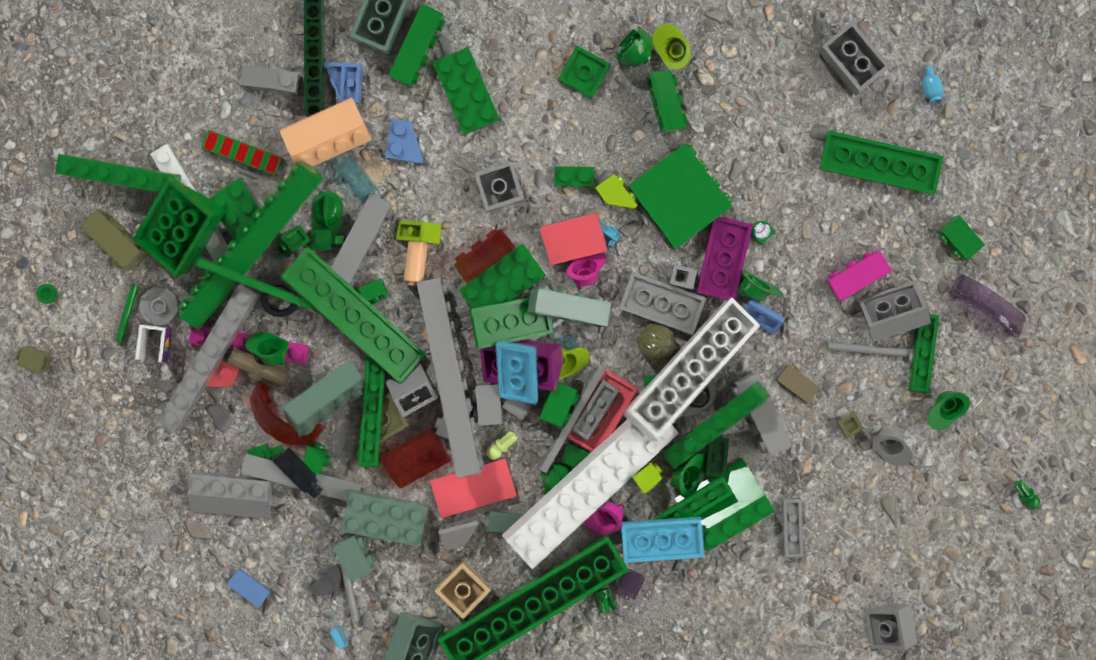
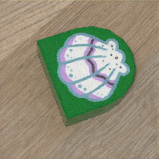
(762, 231)

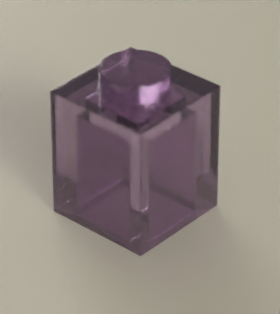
(630, 584)

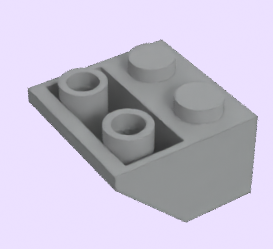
(413, 391)

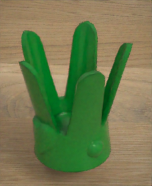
(603, 598)

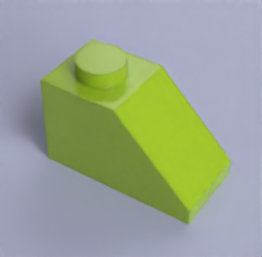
(419, 231)
(648, 476)

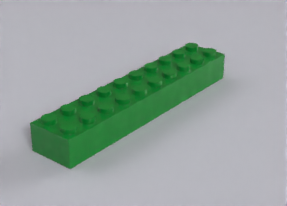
(534, 602)

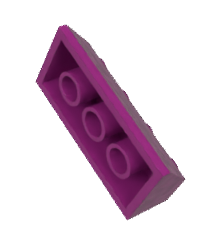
(548, 363)

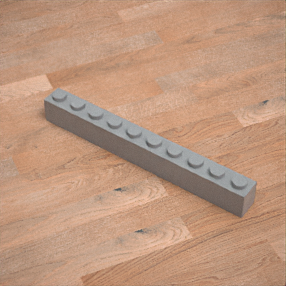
(449, 378)

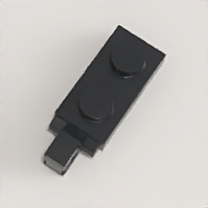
(298, 472)

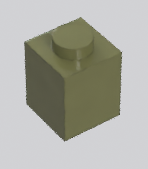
(33, 359)

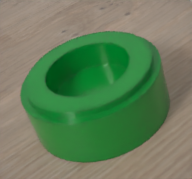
(47, 293)

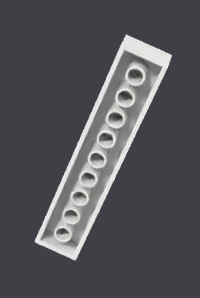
(583, 491)

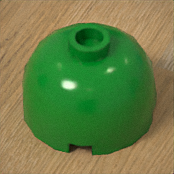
(635, 48)

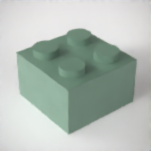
(355, 556)

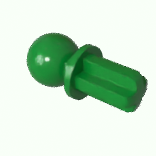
(1027, 495)

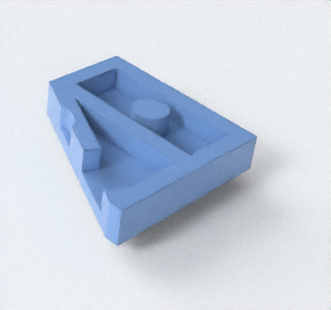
(403, 143)

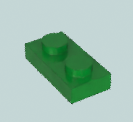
(573, 176)

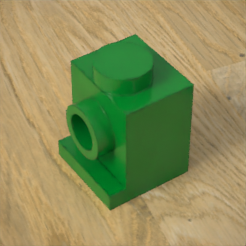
(373, 291)

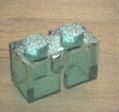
(352, 172)

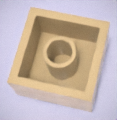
(463, 589)

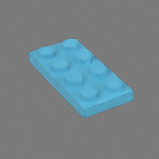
(662, 539)

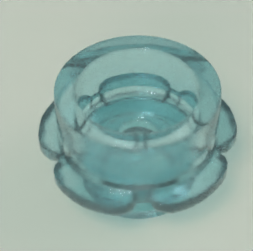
(571, 342)

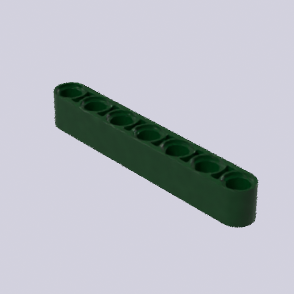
(314, 62)

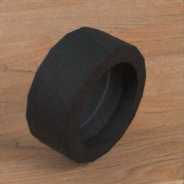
(272, 311)

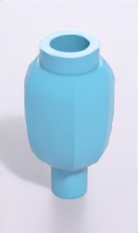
(932, 86)

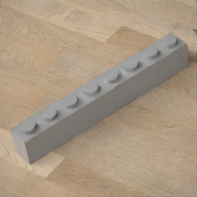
(209, 357)

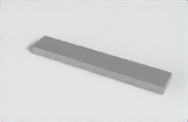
(575, 412)
(268, 470)

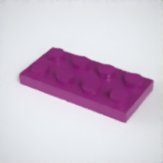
(724, 258)

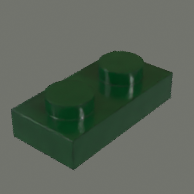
(717, 457)

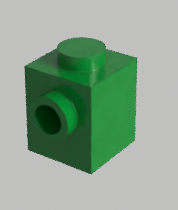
(317, 457)

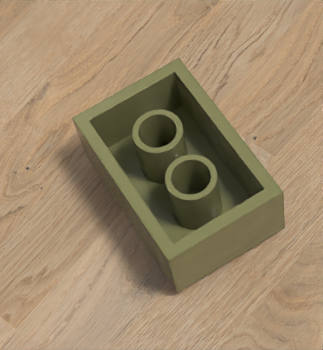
(113, 240)

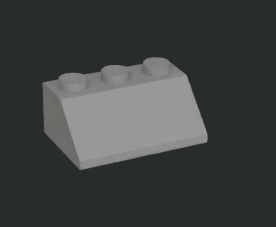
(894, 311)

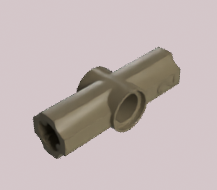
(256, 368)

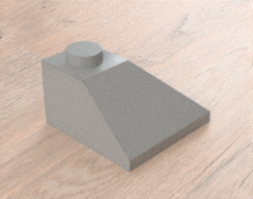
(457, 533)

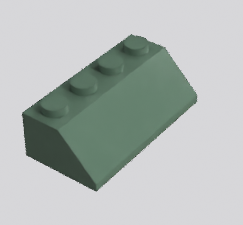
(413, 638)

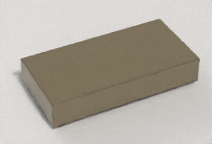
(798, 383)

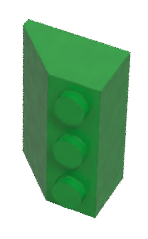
(666, 102)

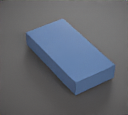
(248, 587)

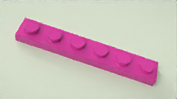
(296, 352)

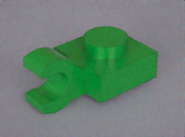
(324, 239)
(265, 452)

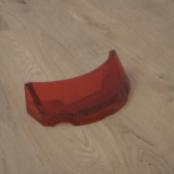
(273, 424)

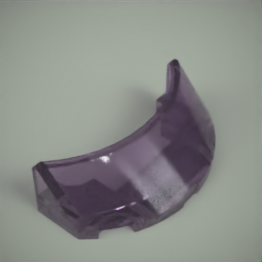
(989, 303)

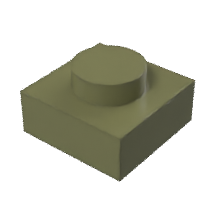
(850, 424)

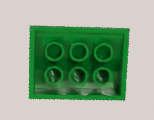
(178, 226)
(735, 512)

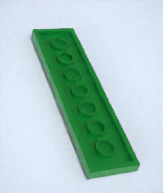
(352, 315)

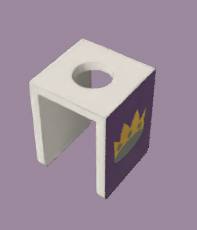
(142, 342)

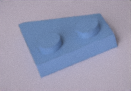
(346, 80)

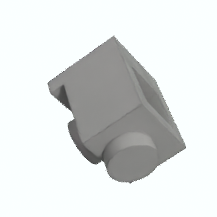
(688, 273)

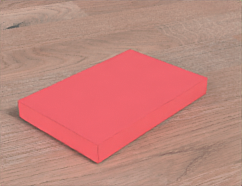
(573, 238)

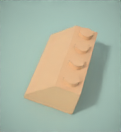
(326, 133)

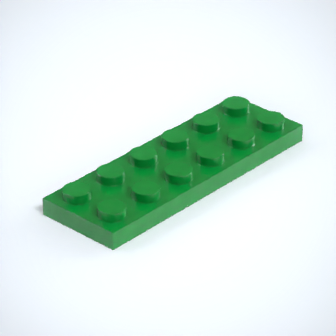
(881, 162)

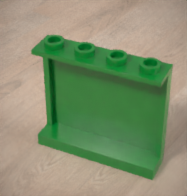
(680, 195)

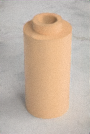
(415, 262)

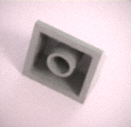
(891, 627)

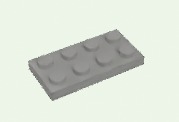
(662, 303)

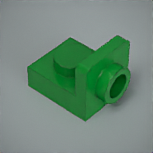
(293, 241)

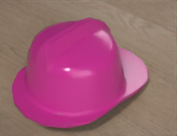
(585, 270)
(605, 519)

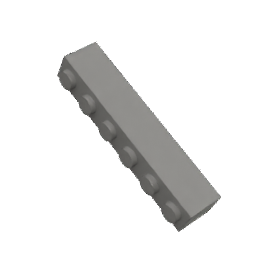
(361, 238)

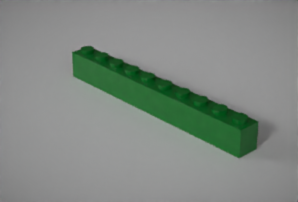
(251, 242)

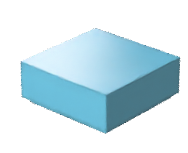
(338, 637)

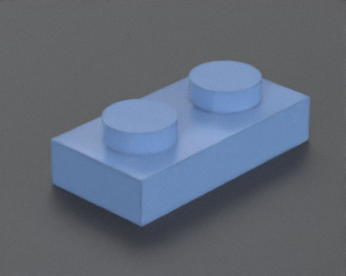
(764, 316)

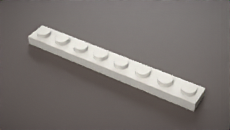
(168, 162)

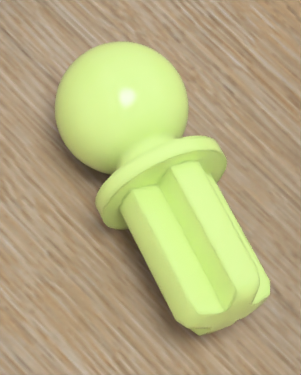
(495, 450)

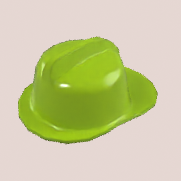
(671, 46)
(573, 361)

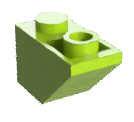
(614, 194)

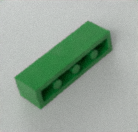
(416, 46)

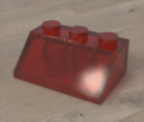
(483, 255)
(415, 458)

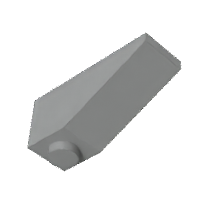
(271, 80)

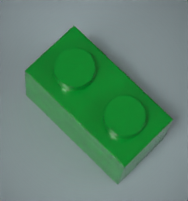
(960, 238)

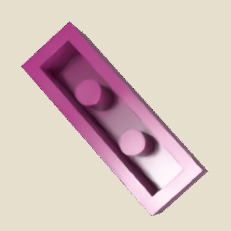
(857, 275)

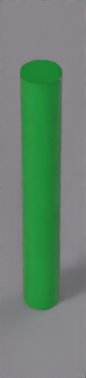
(126, 313)

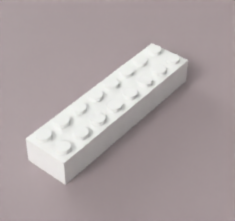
(690, 369)

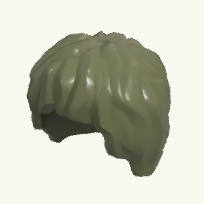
(656, 341)

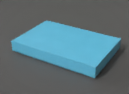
(517, 372)

